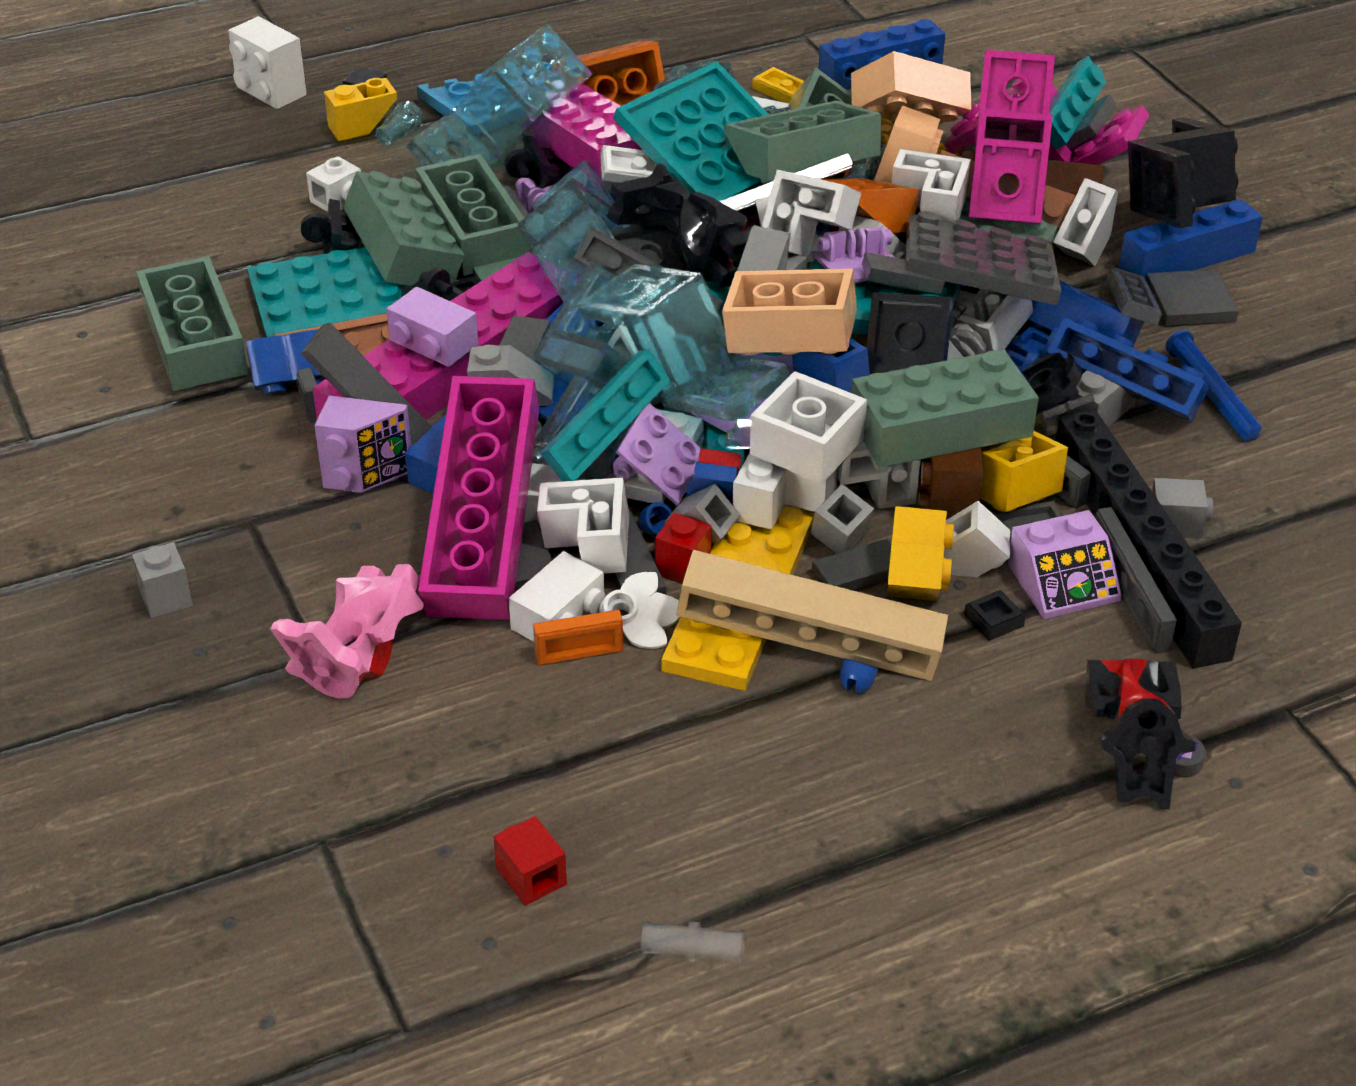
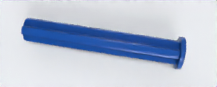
(1220, 393)

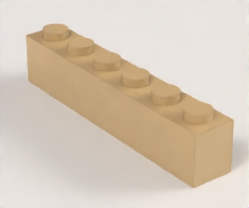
(812, 615)

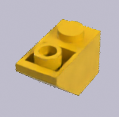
(359, 107)

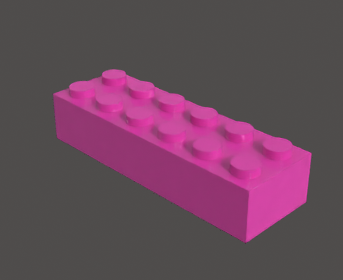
(580, 128)
(480, 498)

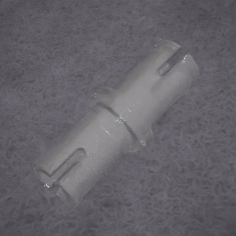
(693, 942)

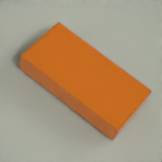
(578, 637)

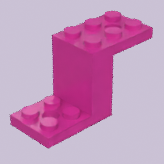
(1012, 137)
(1108, 143)

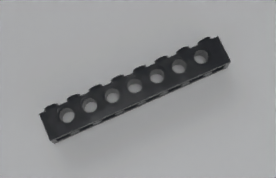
(1205, 621)

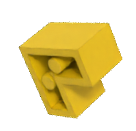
(1022, 471)
(917, 554)

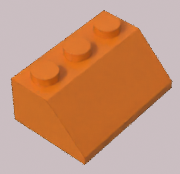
(625, 70)

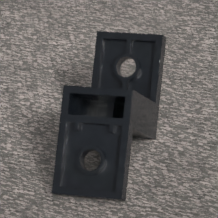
(1182, 171)

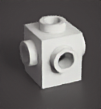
(330, 181)

